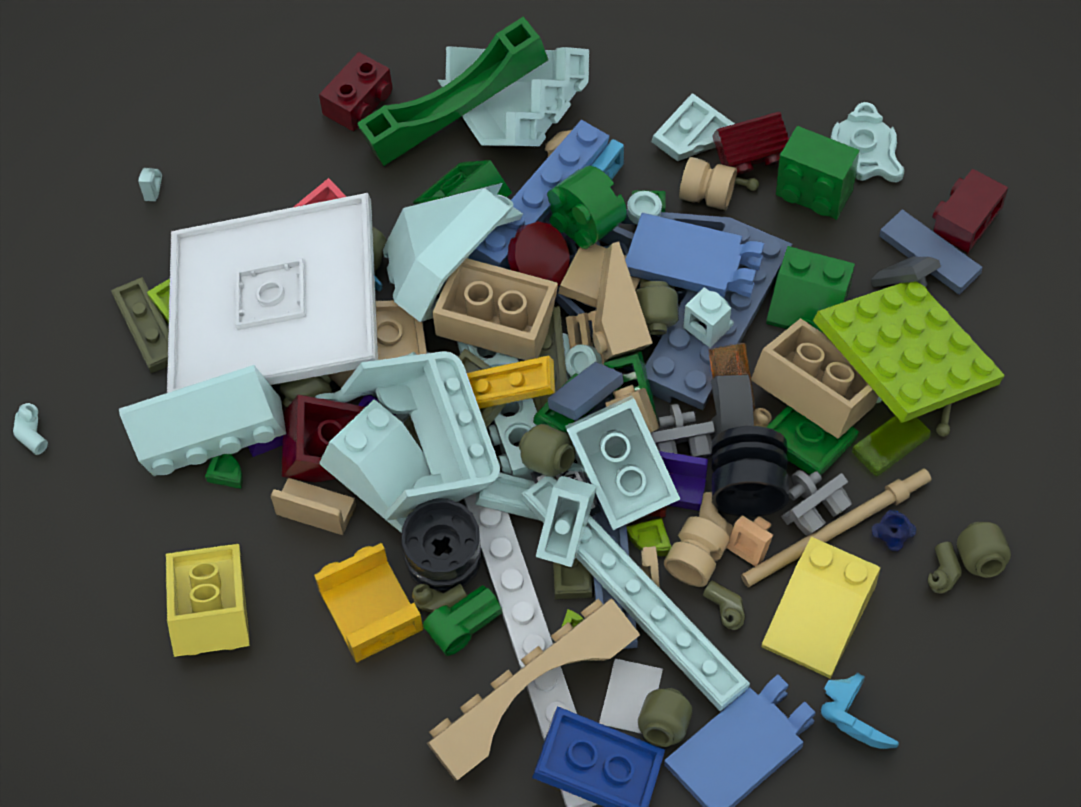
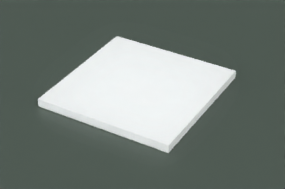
(274, 294)

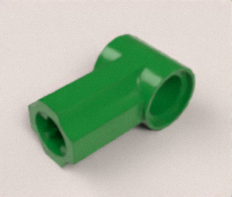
(454, 625)

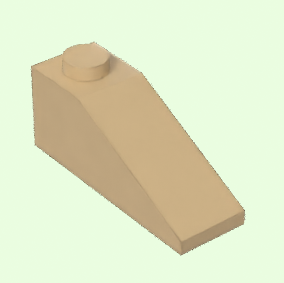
(618, 316)

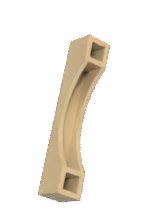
(469, 738)

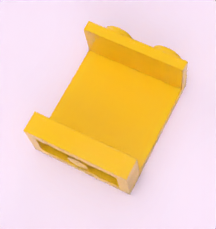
(368, 602)

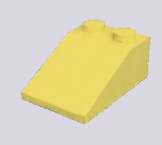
(206, 600)
(821, 607)

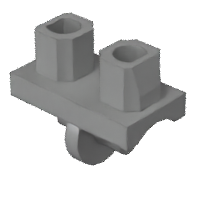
(696, 435)
(831, 495)

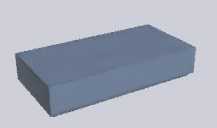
(585, 391)

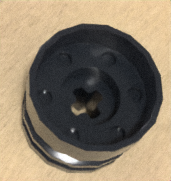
(749, 471)
(438, 527)

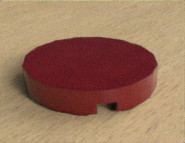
(539, 252)

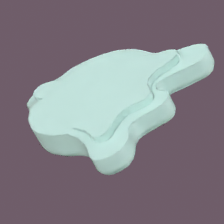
(875, 141)

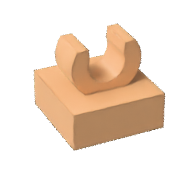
(750, 539)

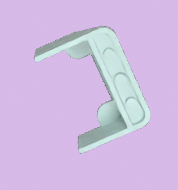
(445, 420)

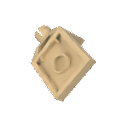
(396, 336)

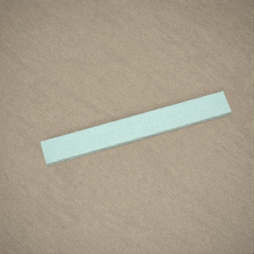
(649, 606)

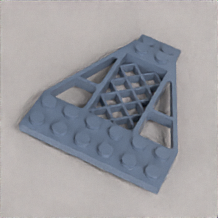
(680, 360)

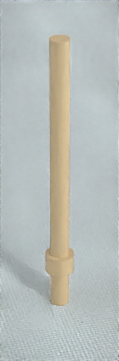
(894, 493)

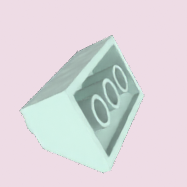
(204, 421)

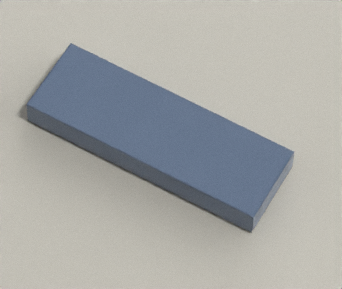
(917, 240)

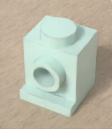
(712, 311)

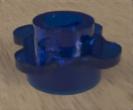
(895, 520)

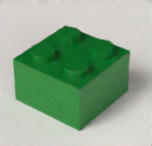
(817, 172)

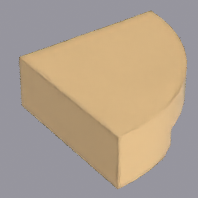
(649, 563)

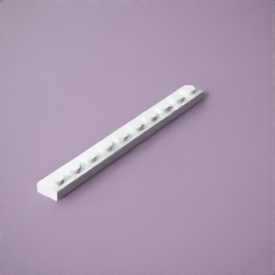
(522, 615)

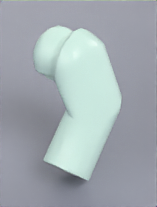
(26, 429)

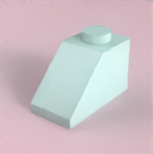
(565, 520)

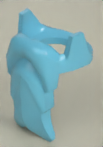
(843, 693)

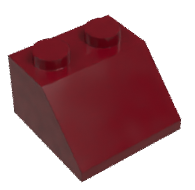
(309, 429)

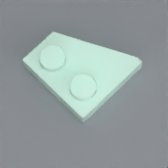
(690, 129)

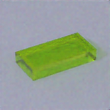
(890, 443)

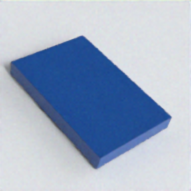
(597, 762)

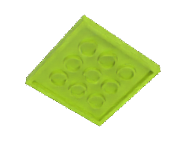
(908, 349)

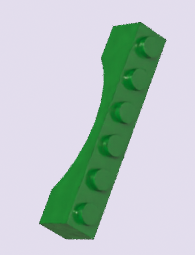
(404, 125)

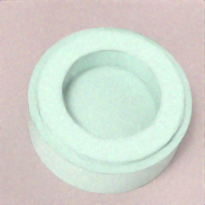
(643, 202)
(580, 358)

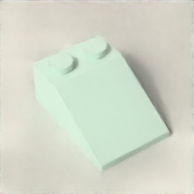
(376, 459)
(622, 462)

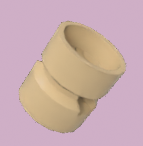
(712, 184)
(696, 554)

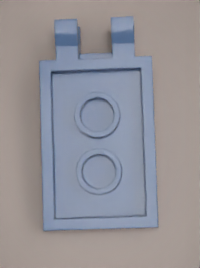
(693, 256)
(740, 746)

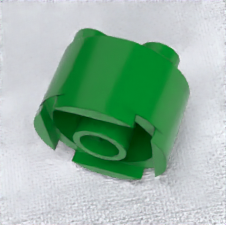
(586, 206)

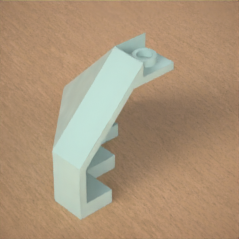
(529, 105)
(435, 240)

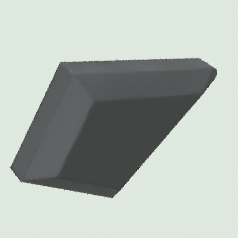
(908, 270)

